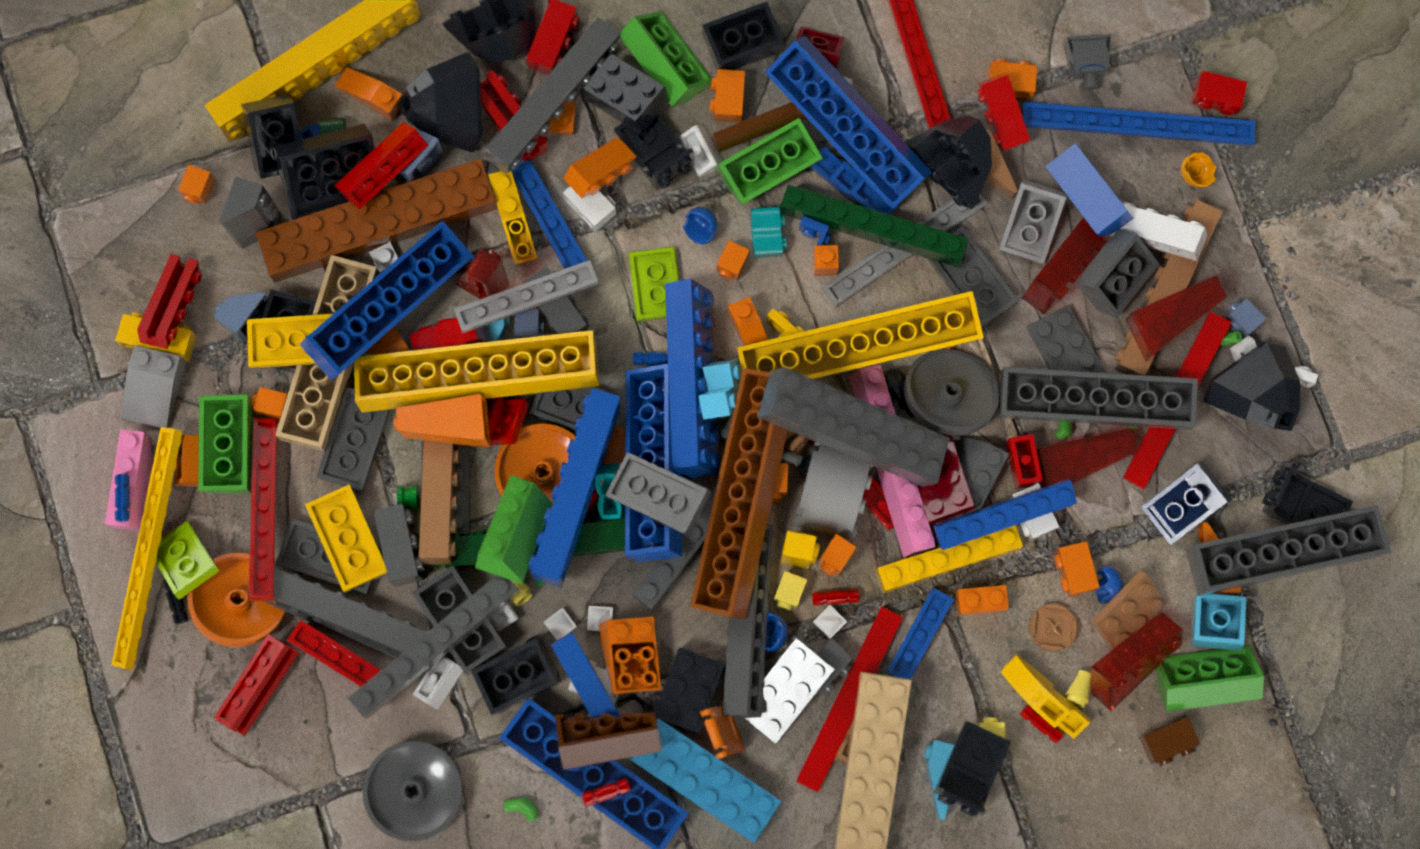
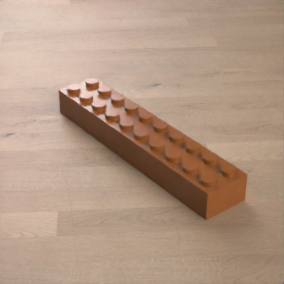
(386, 218)
(740, 505)

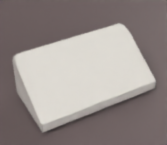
(705, 154)
(438, 682)

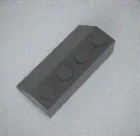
(248, 211)
(981, 467)

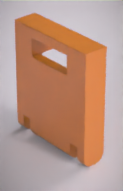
(723, 732)

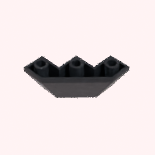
(494, 28)
(447, 102)
(957, 156)
(1259, 388)

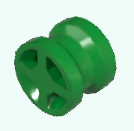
(408, 496)

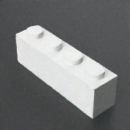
(1166, 232)

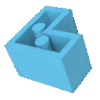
(722, 386)

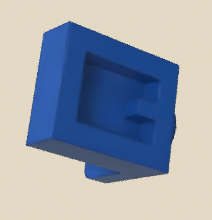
(812, 228)

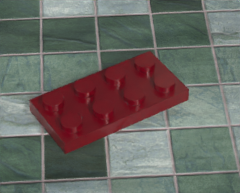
(951, 493)

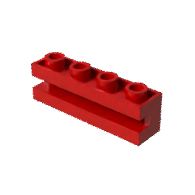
(502, 106)
(381, 165)
(169, 302)
(332, 654)
(256, 685)

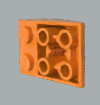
(630, 654)

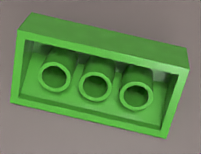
(665, 56)
(769, 162)
(225, 444)
(514, 530)
(1209, 678)

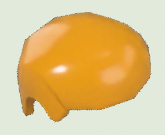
(1198, 170)

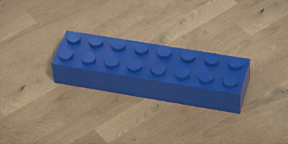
(848, 122)
(386, 300)
(689, 350)
(649, 439)
(576, 488)
(640, 811)

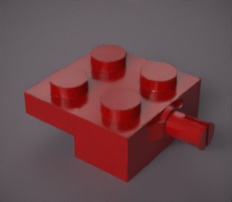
(505, 419)

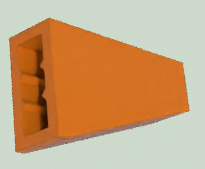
(446, 421)

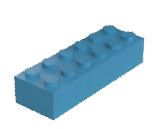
(709, 783)

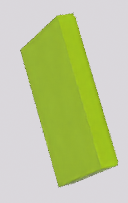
(649, 274)
(184, 560)

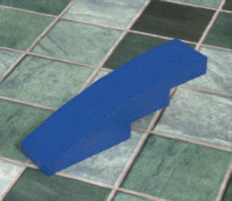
(849, 182)
(583, 676)

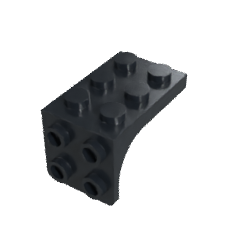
(657, 152)
(1299, 499)
(971, 769)

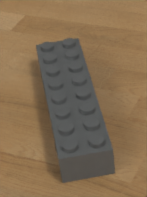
(1098, 398)
(853, 427)
(1287, 550)

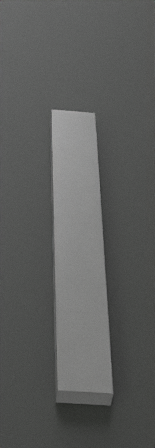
(888, 258)

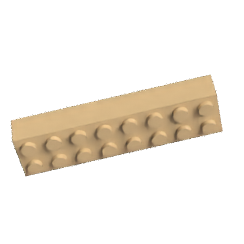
(312, 395)
(872, 762)

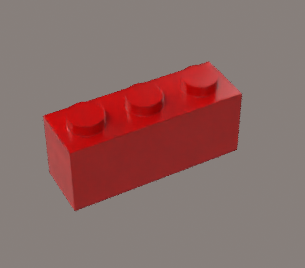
(552, 36)
(1003, 111)
(446, 334)

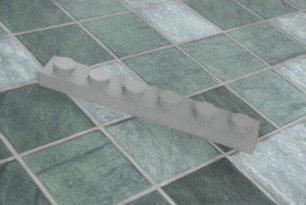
(526, 296)

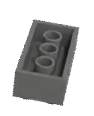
(442, 597)

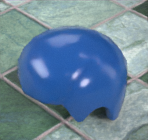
(700, 225)
(1109, 584)
(776, 632)

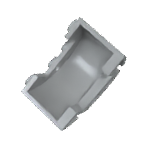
(832, 493)

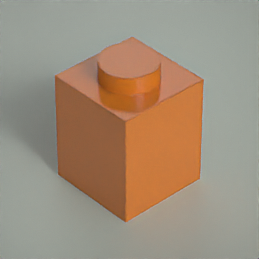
(196, 185)
(825, 260)
(732, 261)
(269, 402)

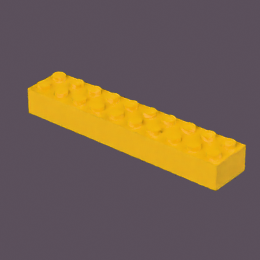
(314, 59)
(869, 339)
(478, 368)

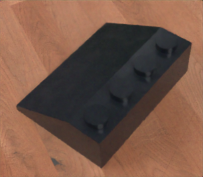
(318, 163)

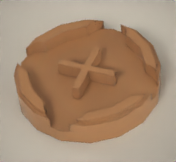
(1053, 627)

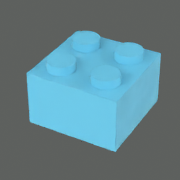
(1218, 621)

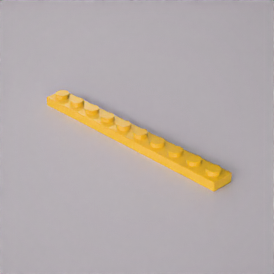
(147, 548)

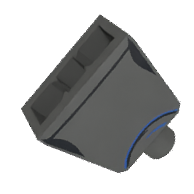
(1088, 58)

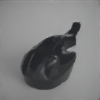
(895, 384)

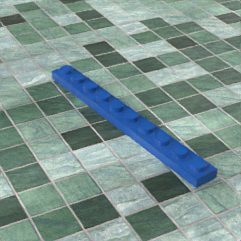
(1138, 123)

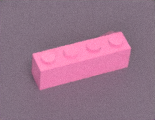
(136, 460)

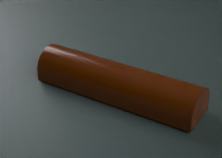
(756, 126)

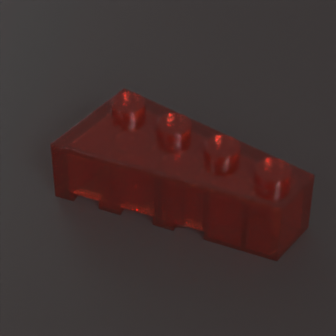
(1064, 267)
(484, 275)
(1171, 316)
(1085, 457)
(1134, 660)

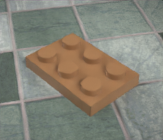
(1128, 610)

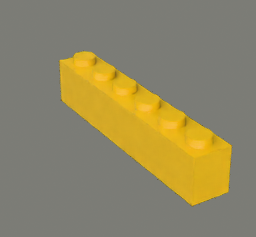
(940, 562)

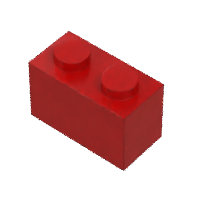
(1219, 93)
(1023, 461)

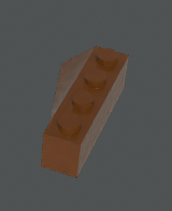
(605, 737)

